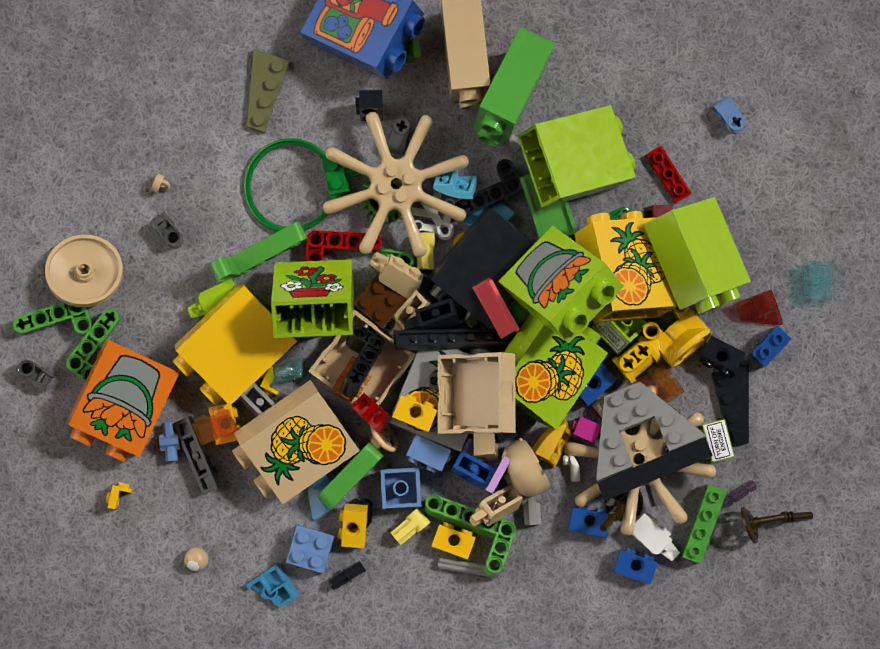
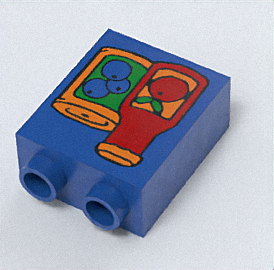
(365, 31)

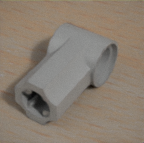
(531, 509)

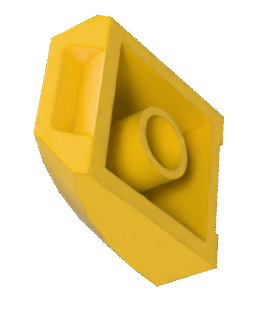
(551, 444)

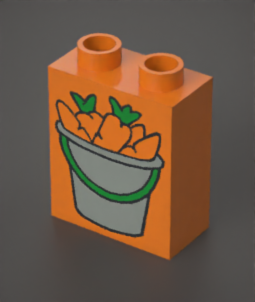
(121, 400)

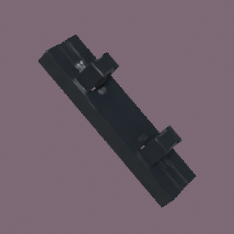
(197, 456)

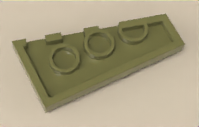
(265, 85)

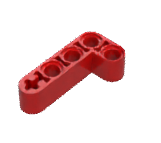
(342, 246)

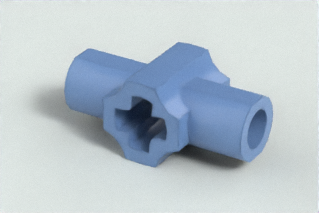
(169, 442)

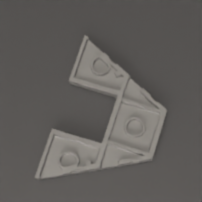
(628, 409)

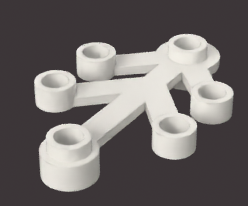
(429, 212)

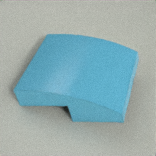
(455, 185)

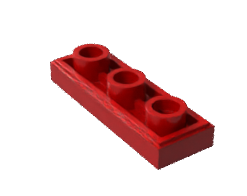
(674, 185)

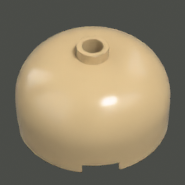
(524, 470)

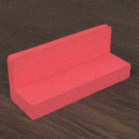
(495, 308)

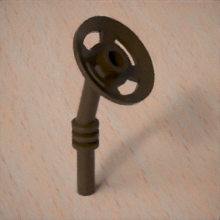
(618, 511)
(753, 523)

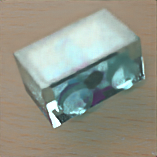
(818, 280)

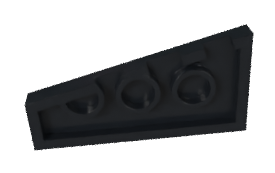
(734, 403)

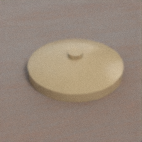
(84, 270)

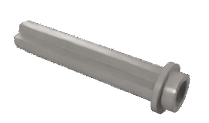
(461, 566)

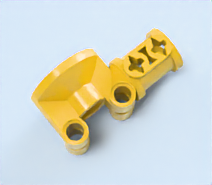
(673, 345)

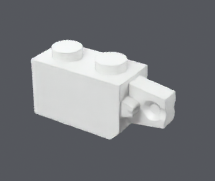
(654, 537)

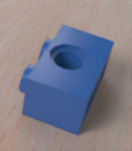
(770, 346)
(604, 379)
(472, 470)
(577, 523)
(623, 565)

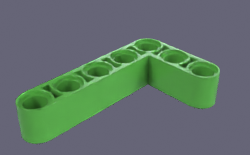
(258, 254)
(459, 520)

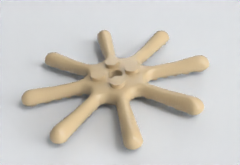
(395, 199)
(639, 445)

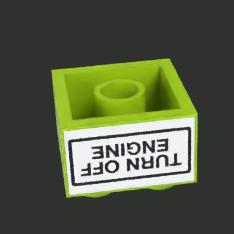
(619, 333)
(718, 440)

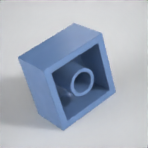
(428, 453)
(400, 488)
(310, 549)

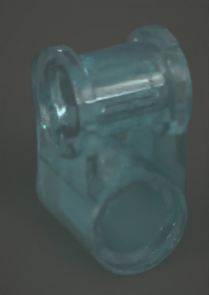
(289, 371)

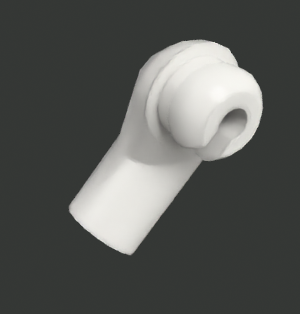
(574, 467)

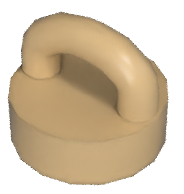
(159, 180)

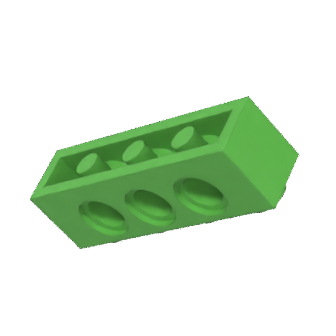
(703, 523)

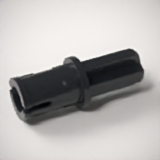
(346, 576)

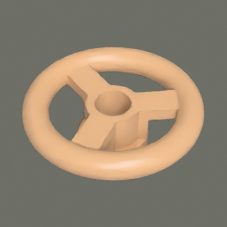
(381, 439)

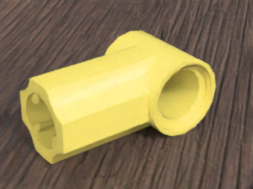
(427, 261)
(414, 523)

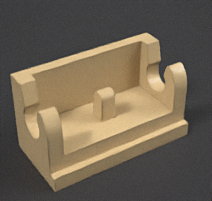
(486, 447)

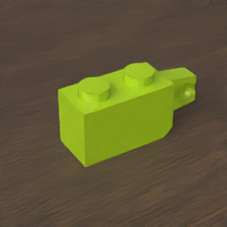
(210, 298)

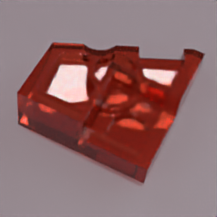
(760, 309)

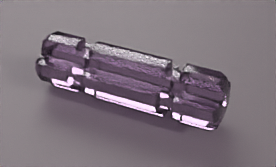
(739, 493)

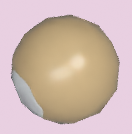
(196, 559)

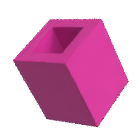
(586, 429)

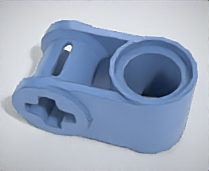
(727, 112)

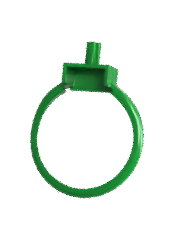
(336, 176)

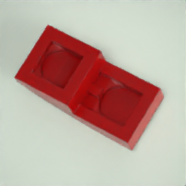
(371, 412)

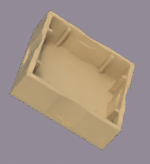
(385, 372)
(476, 393)

